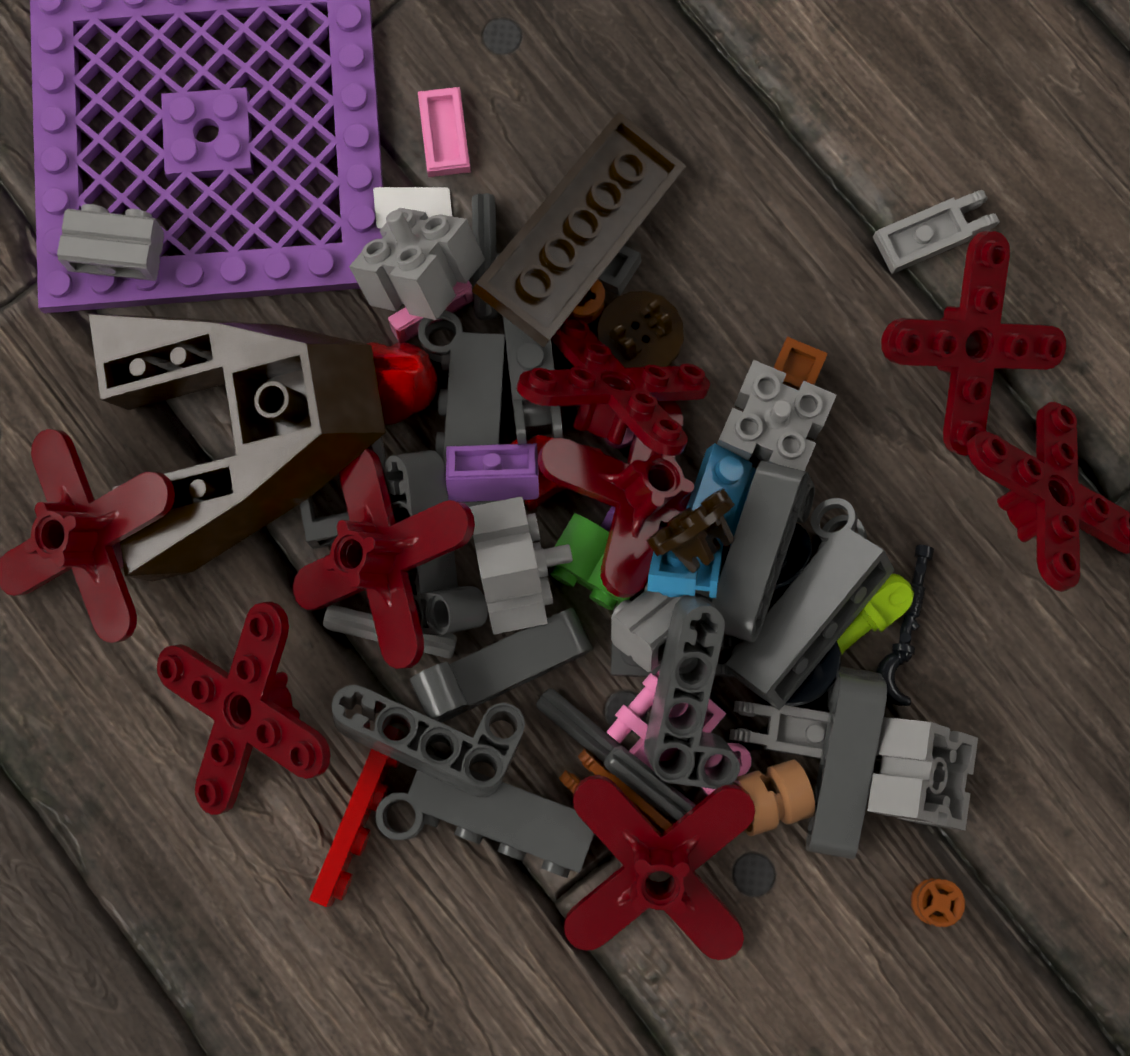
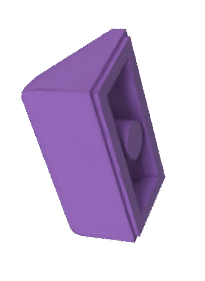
(492, 472)

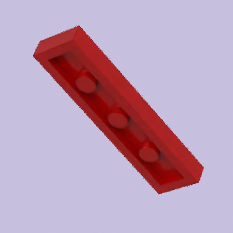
(352, 834)

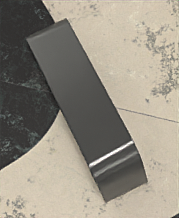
(761, 540)
(443, 607)
(500, 667)
(691, 688)
(426, 731)
(847, 762)

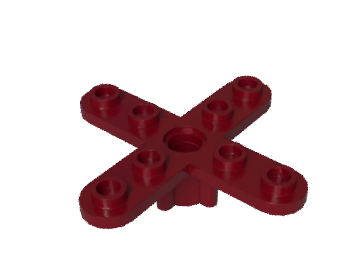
(974, 341)
(614, 395)
(643, 491)
(1047, 495)
(80, 532)
(377, 553)
(247, 708)
(645, 851)

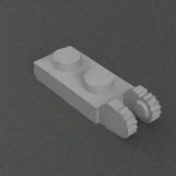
(931, 231)
(788, 731)

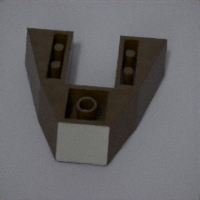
(296, 414)

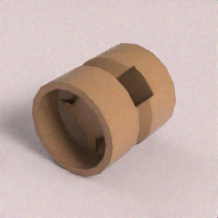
(778, 795)

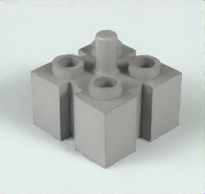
(417, 262)
(775, 418)
(513, 564)
(922, 773)

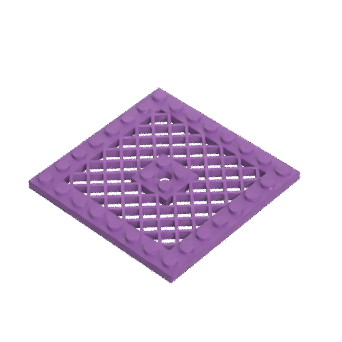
(185, 159)

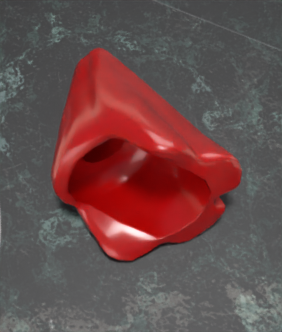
(404, 380)

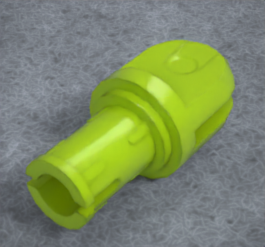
(882, 610)

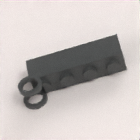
(523, 356)
(474, 385)
(813, 608)
(510, 816)

